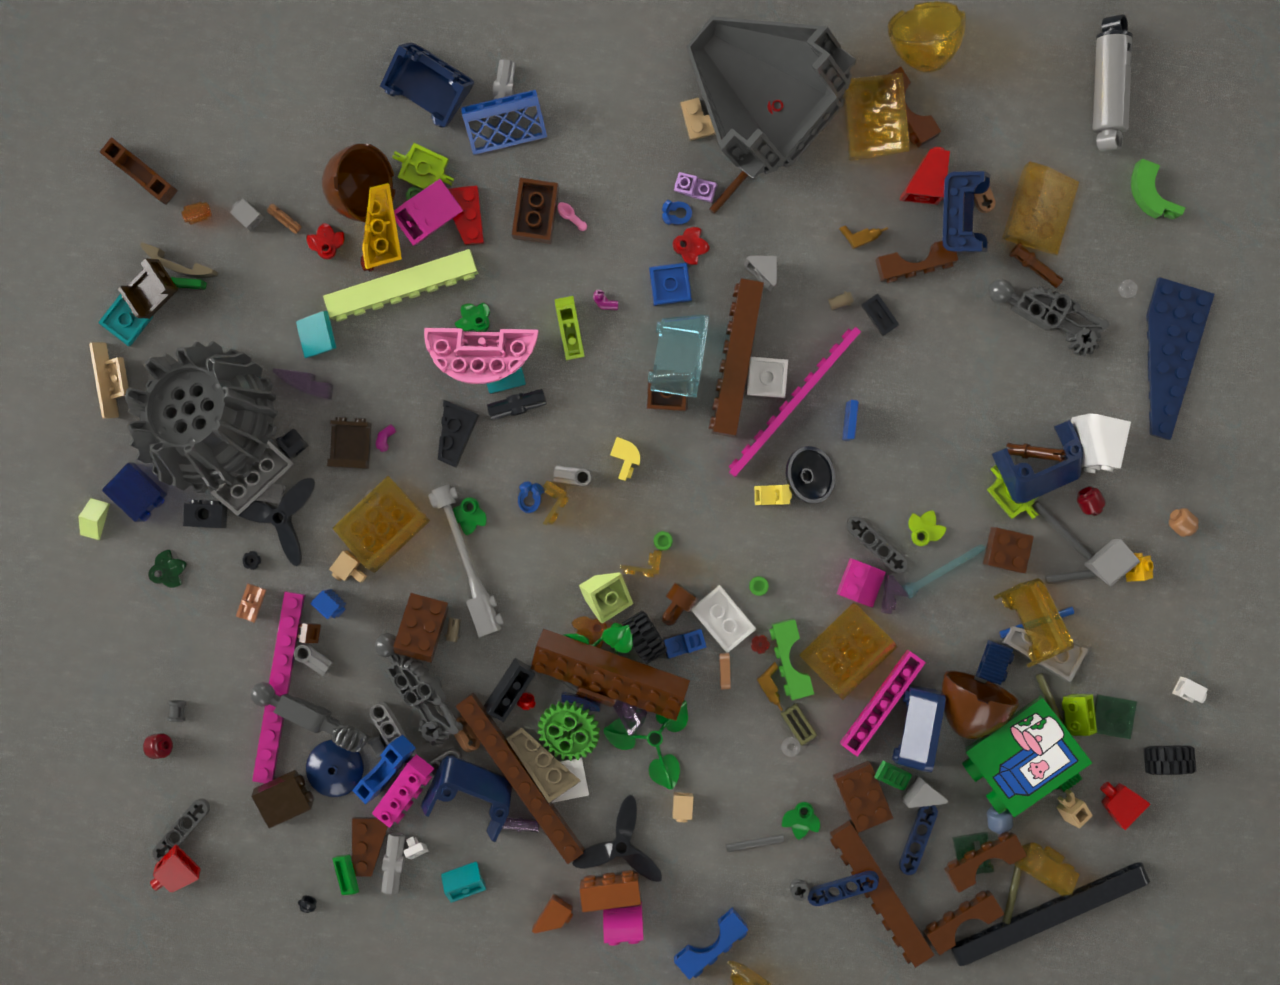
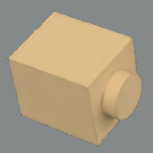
(682, 806)

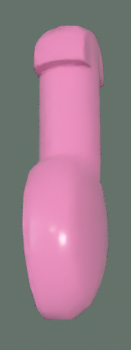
(568, 213)

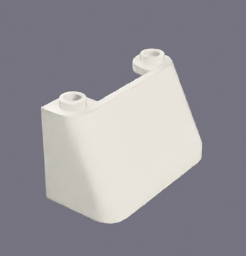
(1102, 441)

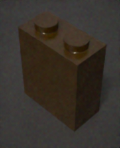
(282, 798)

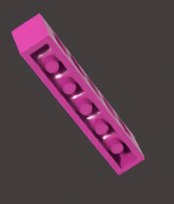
(882, 702)

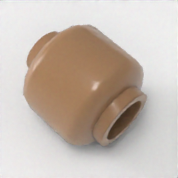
(1183, 522)

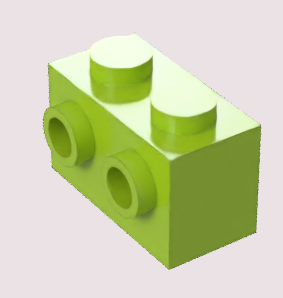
(1079, 714)

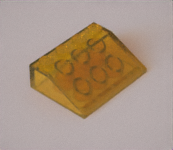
(876, 116)
(1041, 208)
(381, 529)
(848, 651)

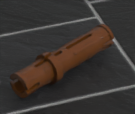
(1027, 451)

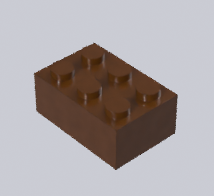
(535, 210)
(421, 627)
(862, 796)

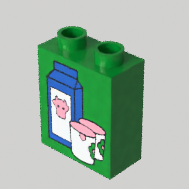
(1025, 758)

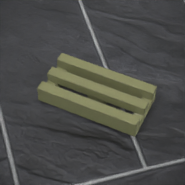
(790, 711)

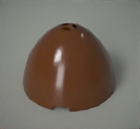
(350, 176)
(975, 706)

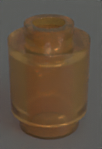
(196, 212)

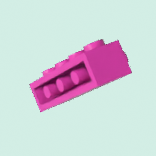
(403, 790)

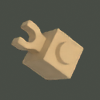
(346, 566)
(1073, 810)

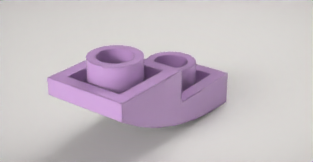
(695, 187)

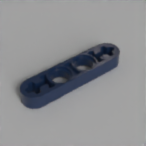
(921, 839)
(841, 885)

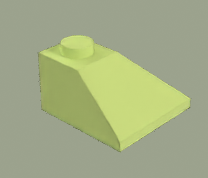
(606, 595)

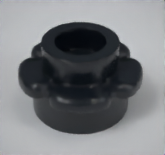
(251, 555)
(307, 904)

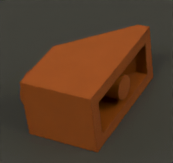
(553, 916)

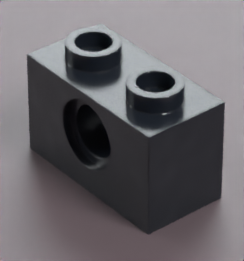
(193, 514)

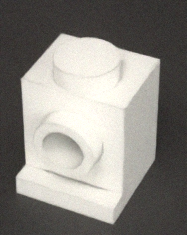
(1190, 690)

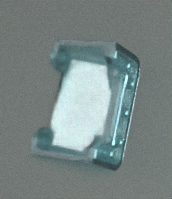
(679, 355)

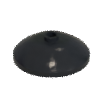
(817, 473)

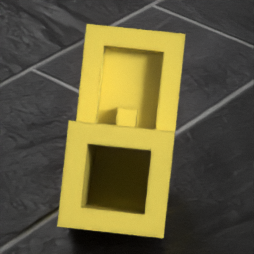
(629, 453)
(772, 494)

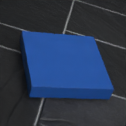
(670, 284)
(850, 420)

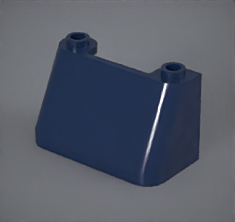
(427, 82)
(959, 208)

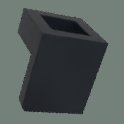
(292, 443)

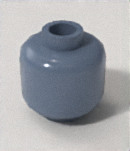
(999, 822)

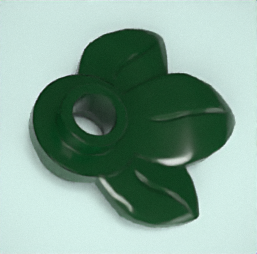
(170, 570)

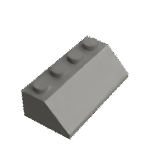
(269, 469)

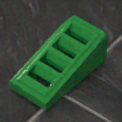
(894, 776)

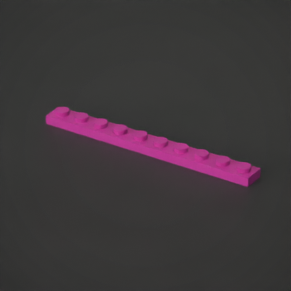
(798, 394)
(280, 680)

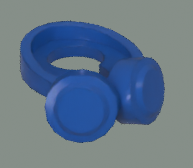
(673, 206)
(537, 491)

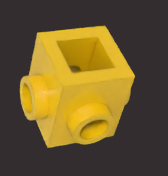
(1142, 571)

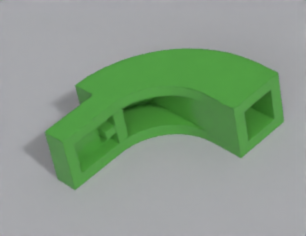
(1146, 195)

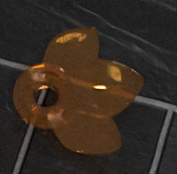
(586, 628)

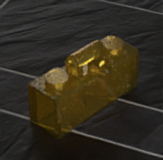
(1047, 870)

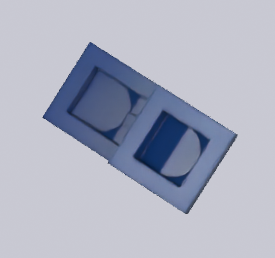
(684, 643)

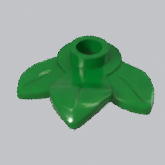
(472, 316)
(467, 518)
(801, 822)

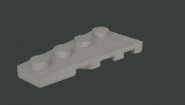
(1062, 665)

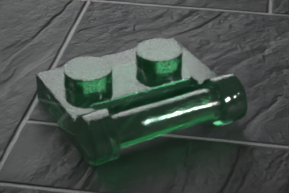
(965, 843)

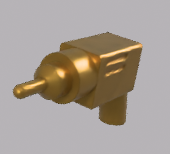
(862, 237)
(769, 686)

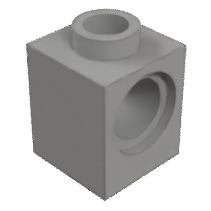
(246, 214)

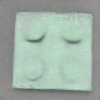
(1114, 716)

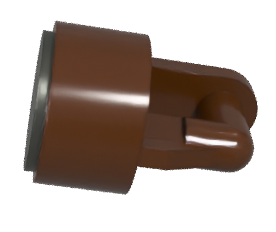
(682, 600)

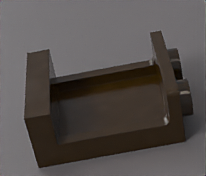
(148, 289)
(350, 443)

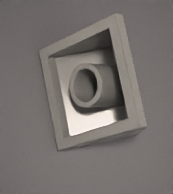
(764, 269)
(1112, 561)
(922, 794)

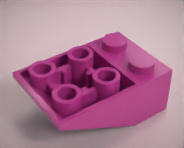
(426, 212)
(623, 925)

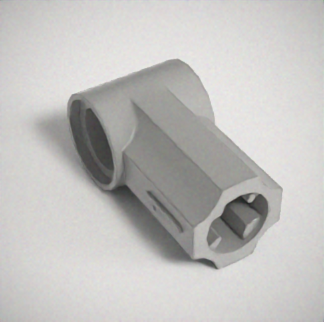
(570, 475)
(314, 660)

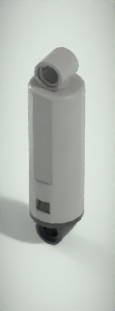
(1112, 82)

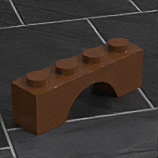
(920, 128)
(138, 171)
(893, 266)
(963, 871)
(943, 932)

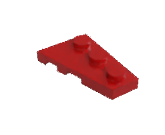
(469, 220)

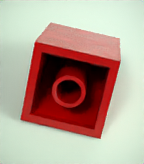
(928, 180)

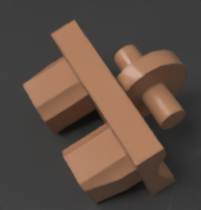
(251, 602)

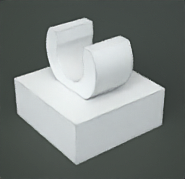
(415, 848)

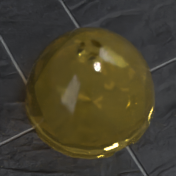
(927, 35)

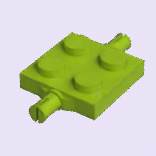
(422, 167)
(1002, 497)

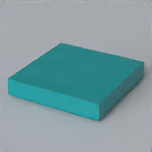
(122, 322)
(316, 334)

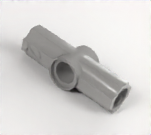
(504, 84)
(393, 863)

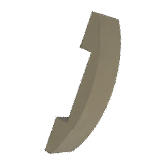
(198, 270)

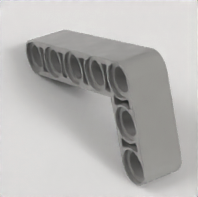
(389, 718)

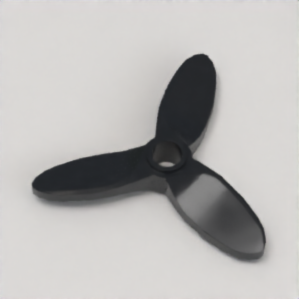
(290, 504)
(606, 851)

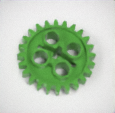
(558, 717)

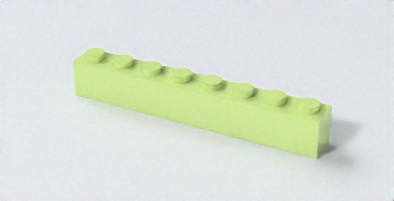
(401, 285)

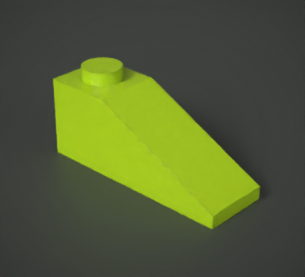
(569, 327)

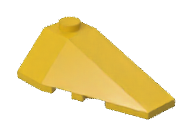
(380, 232)

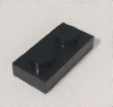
(880, 314)

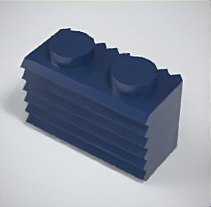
(995, 663)

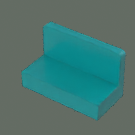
(511, 381)
(463, 882)

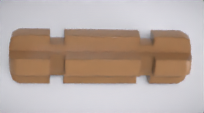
(284, 218)

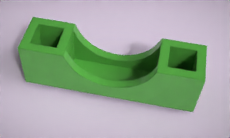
(797, 683)

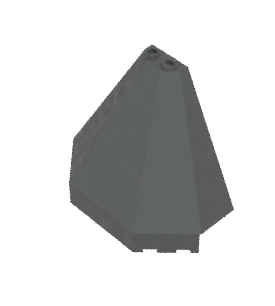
(756, 62)

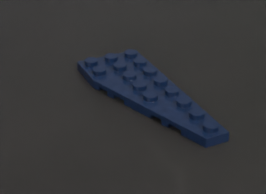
(1174, 335)

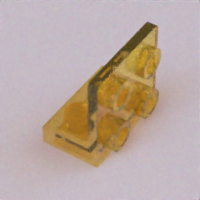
(554, 491)
(654, 560)

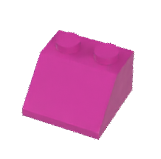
(861, 582)

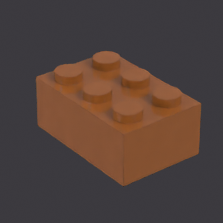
(610, 891)

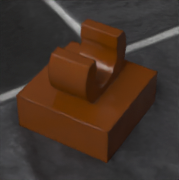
(309, 632)

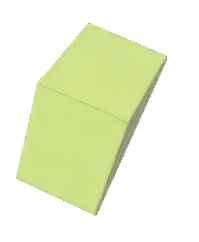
(93, 518)

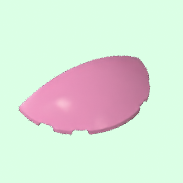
(479, 355)

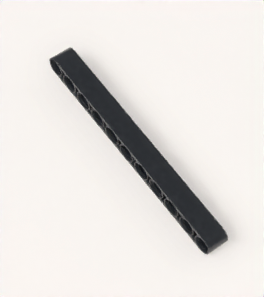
(1050, 914)

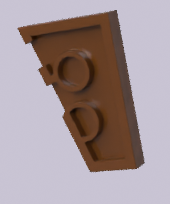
(367, 841)

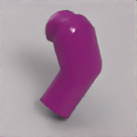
(602, 302)
(382, 437)

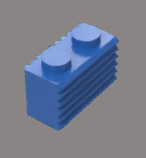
(329, 604)

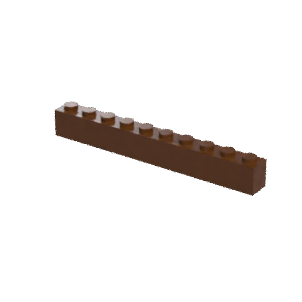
(519, 778)

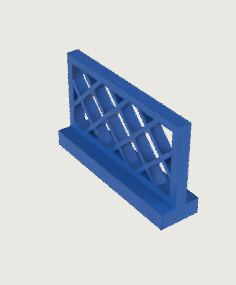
(496, 108)

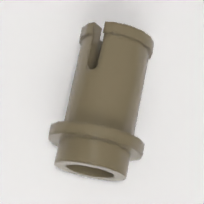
(841, 300)
(453, 629)

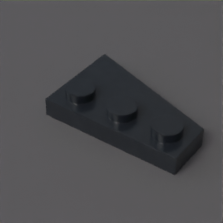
(455, 433)

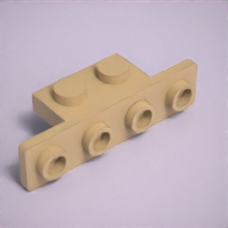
(109, 378)

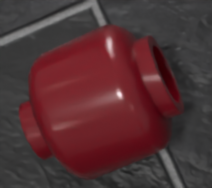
(1091, 501)
(157, 746)

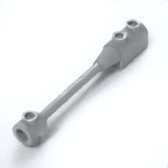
(481, 604)

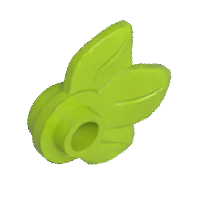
(927, 526)

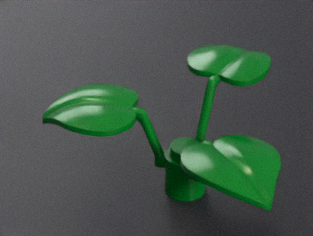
(615, 636)
(664, 770)

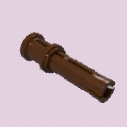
(1029, 260)

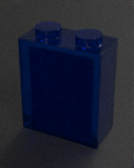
(135, 492)

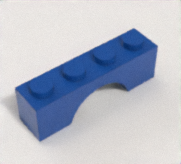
(392, 760)
(693, 959)

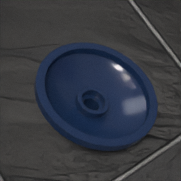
(347, 766)

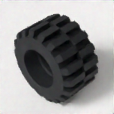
(645, 637)
(1169, 760)

